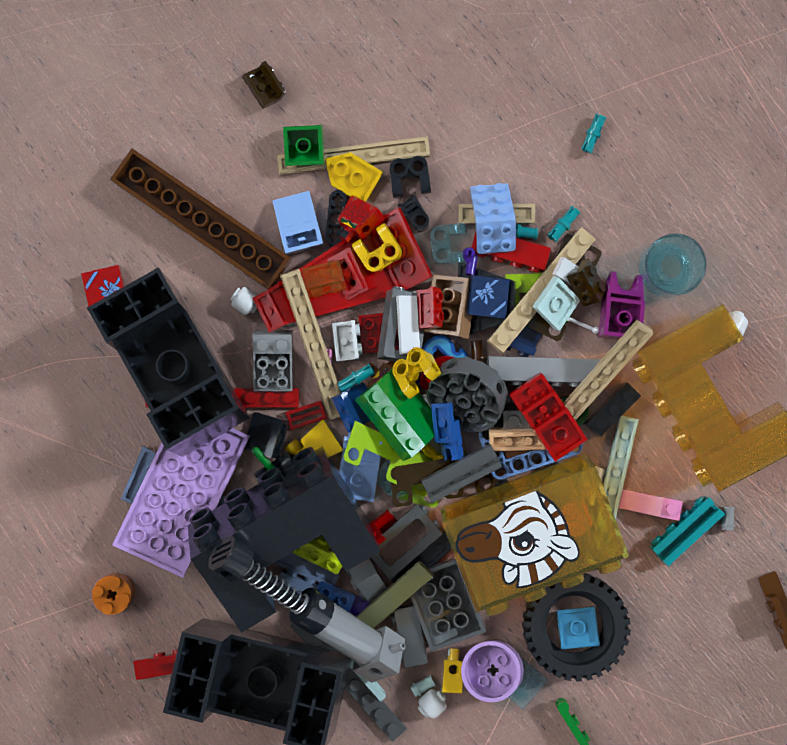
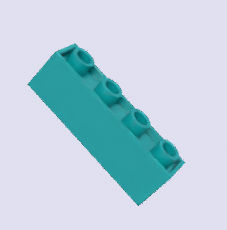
(686, 530)

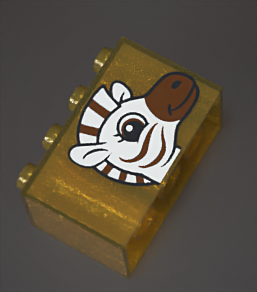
(534, 534)

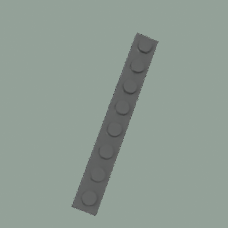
(377, 710)

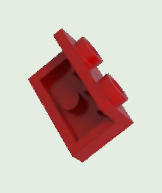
(430, 308)

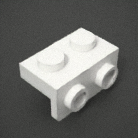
(345, 340)

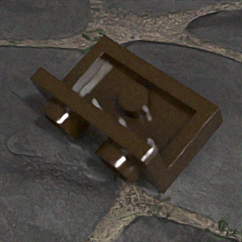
(264, 85)
(587, 283)

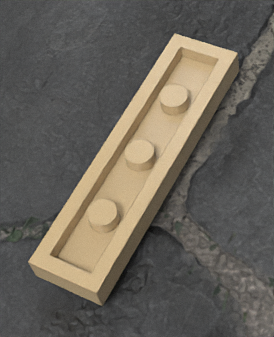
(523, 213)

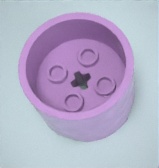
(483, 683)

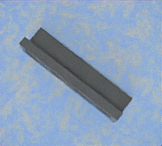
(461, 473)

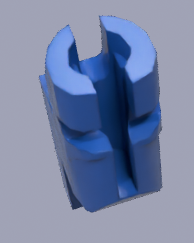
(447, 431)

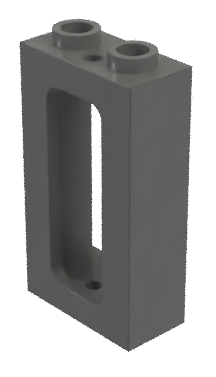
(389, 326)
(415, 512)

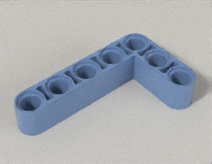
(525, 458)

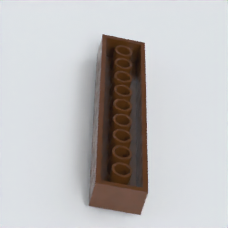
(201, 219)

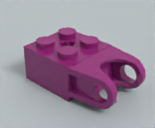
(623, 303)

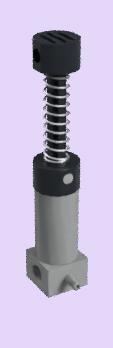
(374, 652)

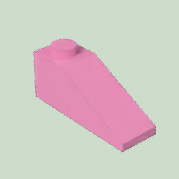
(650, 504)

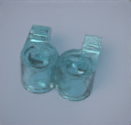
(447, 230)

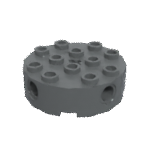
(473, 390)

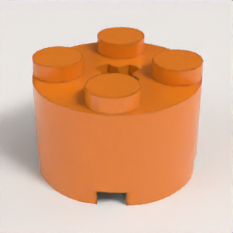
(113, 604)

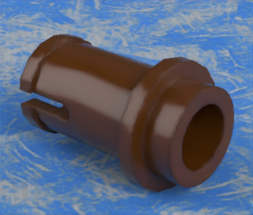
(477, 350)

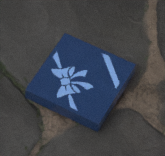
(488, 296)

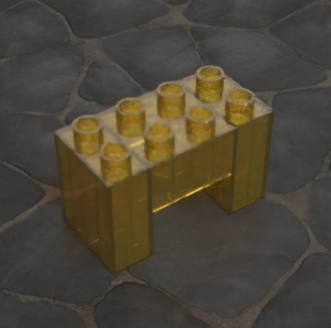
(724, 448)

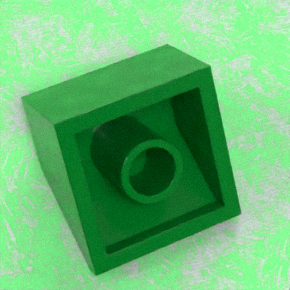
(303, 145)

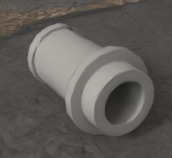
(728, 518)

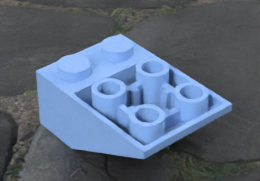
(297, 223)

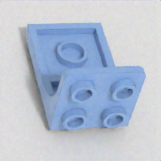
(493, 218)
(363, 477)

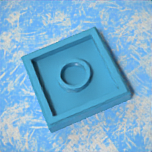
(578, 628)

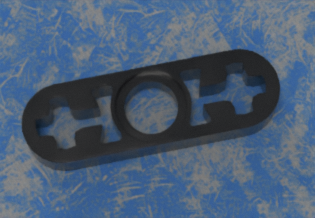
(332, 203)

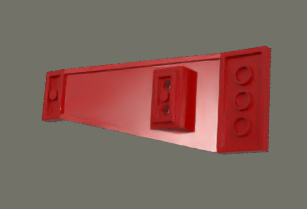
(370, 286)

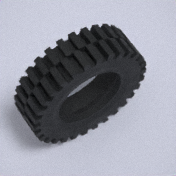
(592, 660)

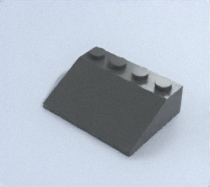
(446, 607)

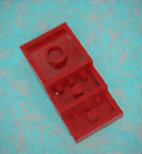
(547, 416)

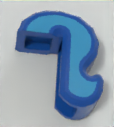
(444, 346)

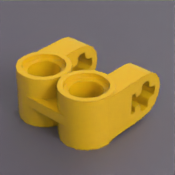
(381, 252)
(408, 370)

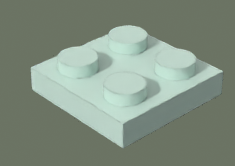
(556, 303)

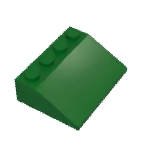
(401, 420)

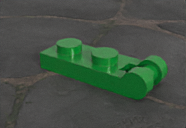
(572, 721)

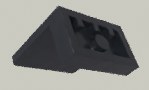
(267, 434)

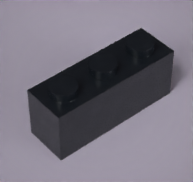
(612, 409)

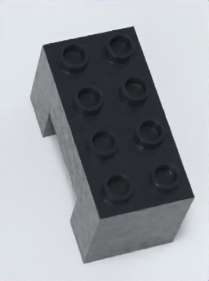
(169, 362)
(277, 519)
(258, 681)

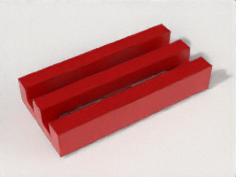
(321, 410)

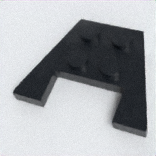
(484, 322)

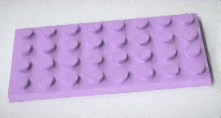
(171, 494)

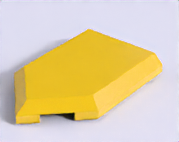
(352, 175)

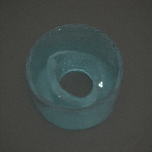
(688, 254)

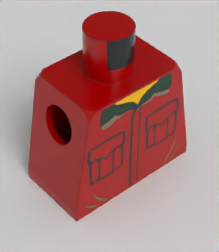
(359, 219)

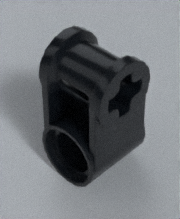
(412, 211)

